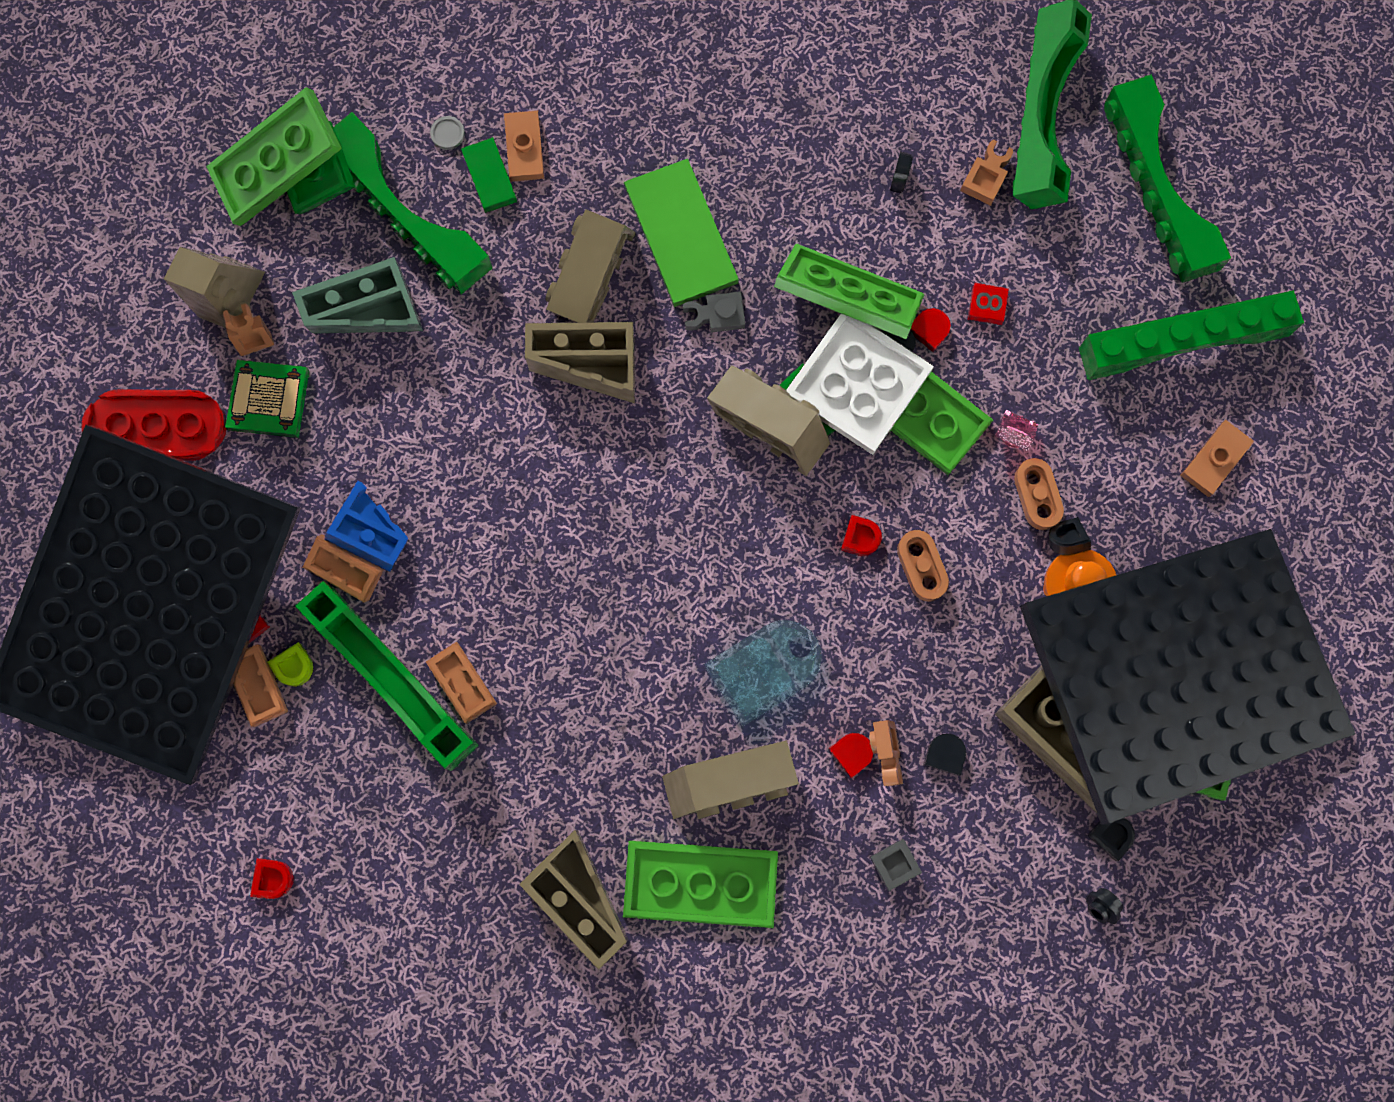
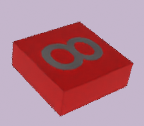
(988, 303)

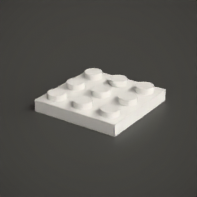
(860, 381)

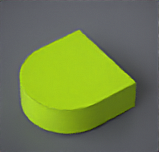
(292, 666)

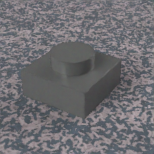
(895, 864)

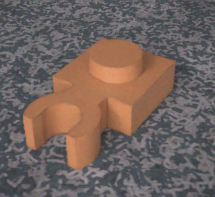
(987, 175)
(247, 332)
(885, 743)

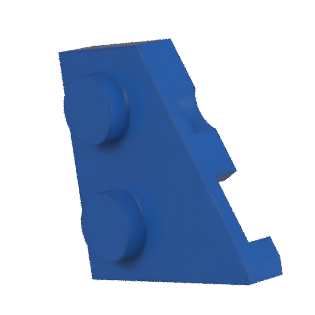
(367, 530)

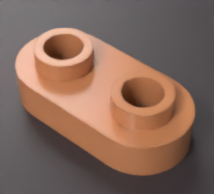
(1037, 495)
(923, 566)

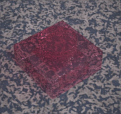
(1016, 430)

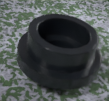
(1104, 906)

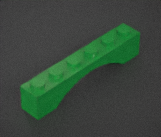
(1059, 41)
(1192, 242)
(451, 251)
(1147, 342)
(387, 675)

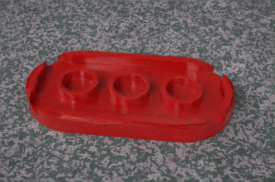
(161, 420)

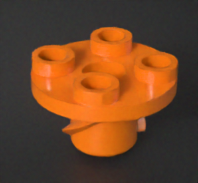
(1075, 571)

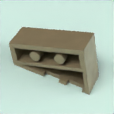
(587, 267)
(212, 283)
(585, 355)
(770, 416)
(730, 780)
(576, 900)

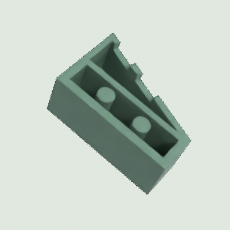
(360, 302)

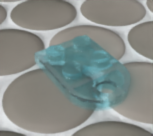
(763, 670)

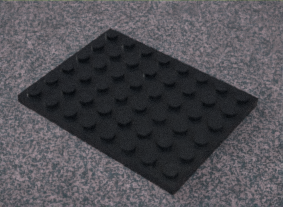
(141, 604)
(1185, 674)

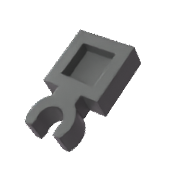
(722, 312)

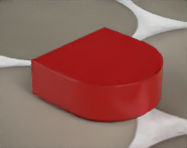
(931, 328)
(861, 537)
(852, 753)
(271, 879)

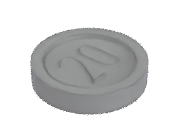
(447, 132)

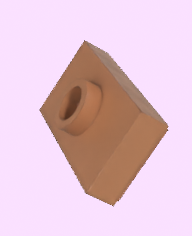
(524, 146)
(1217, 458)
(343, 569)
(461, 682)
(258, 688)

